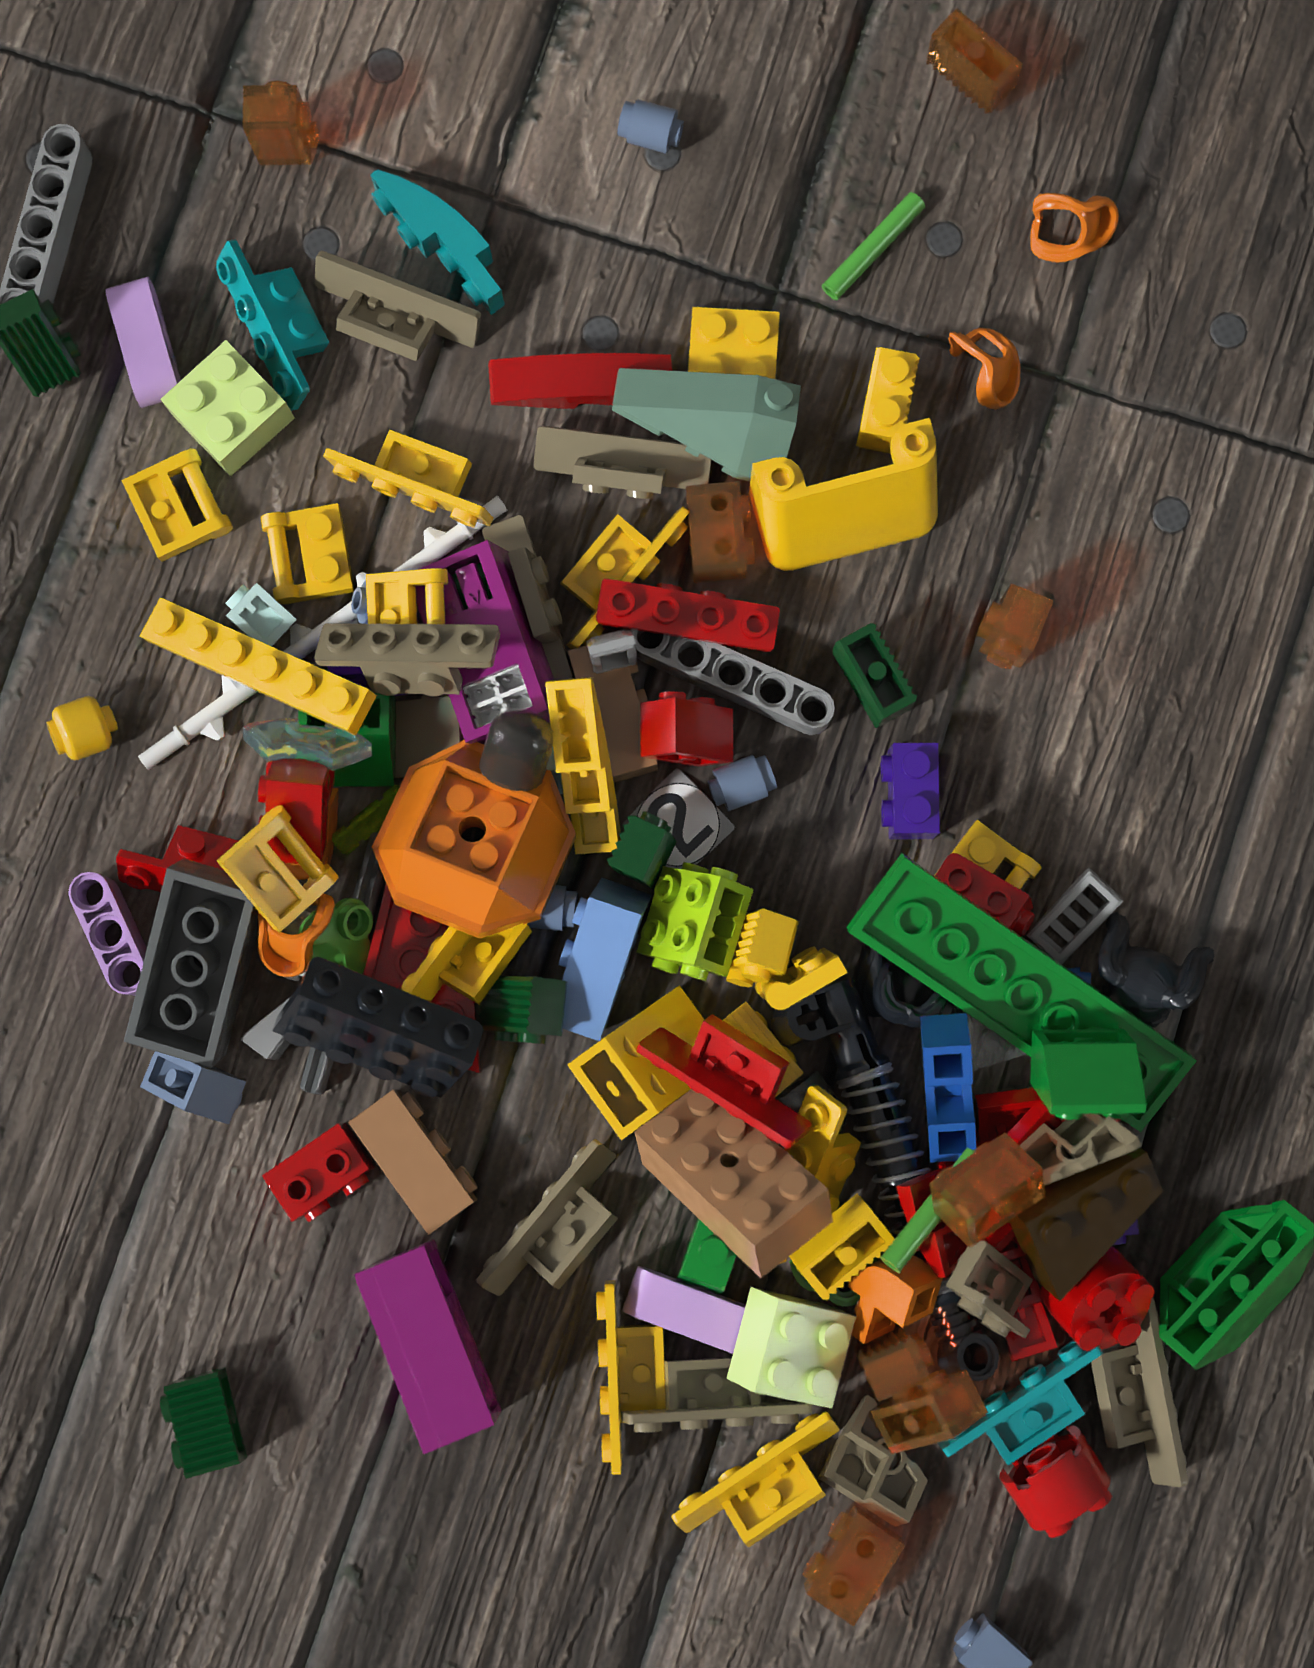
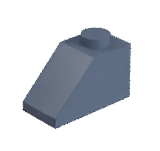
(194, 1087)

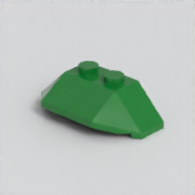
(1232, 1279)

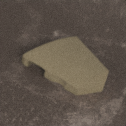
(1078, 1145)
(869, 1473)

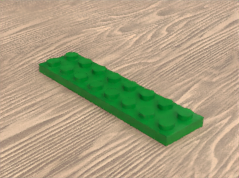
(1001, 974)

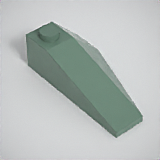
(713, 414)

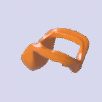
(1098, 223)
(998, 376)
(291, 953)

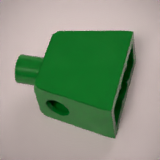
(706, 1260)

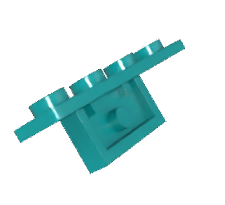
(277, 319)
(1031, 1410)

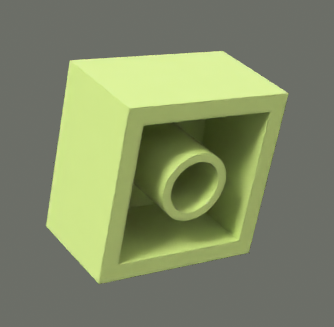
(228, 408)
(791, 1348)

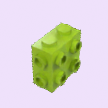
(695, 921)

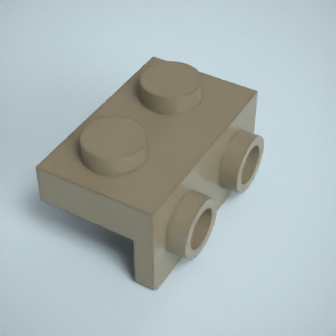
(990, 1288)

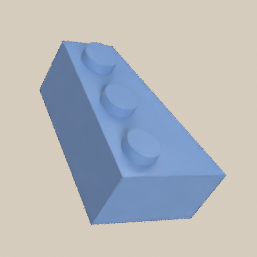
(600, 955)

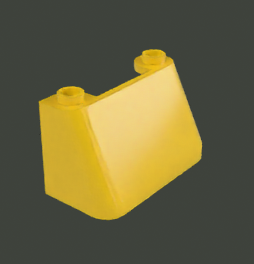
(849, 513)

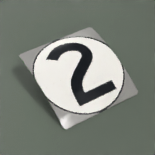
(690, 814)

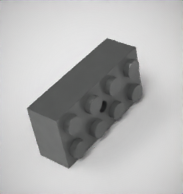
(179, 1002)

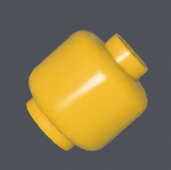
(82, 728)

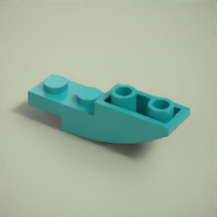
(441, 229)

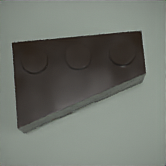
(1084, 1218)

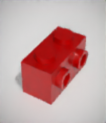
(686, 730)
(318, 1173)

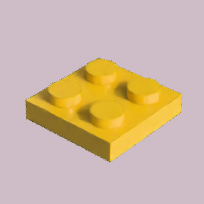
(733, 341)

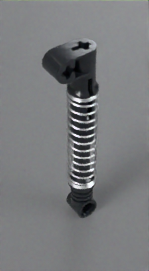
(888, 1140)

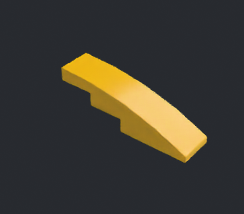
(584, 764)

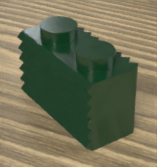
(35, 343)
(874, 675)
(643, 849)
(524, 1009)
(203, 1423)

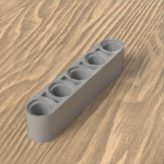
(44, 211)
(746, 692)

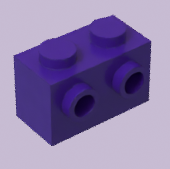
(912, 791)

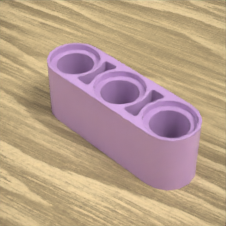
(143, 340)
(96, 920)
(684, 1309)

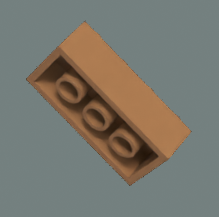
(734, 1180)

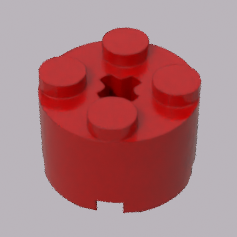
(1104, 1304)
(1058, 1482)

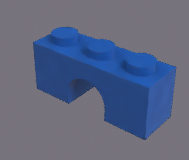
(948, 1085)

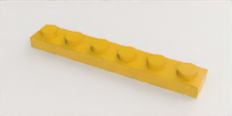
(259, 666)

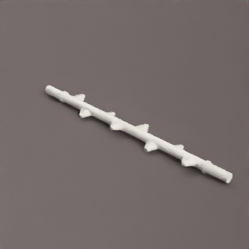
(303, 642)

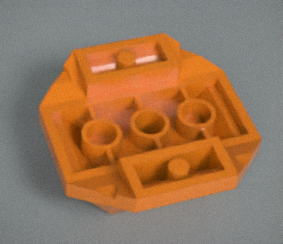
(480, 883)

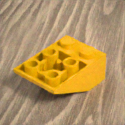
(625, 1082)

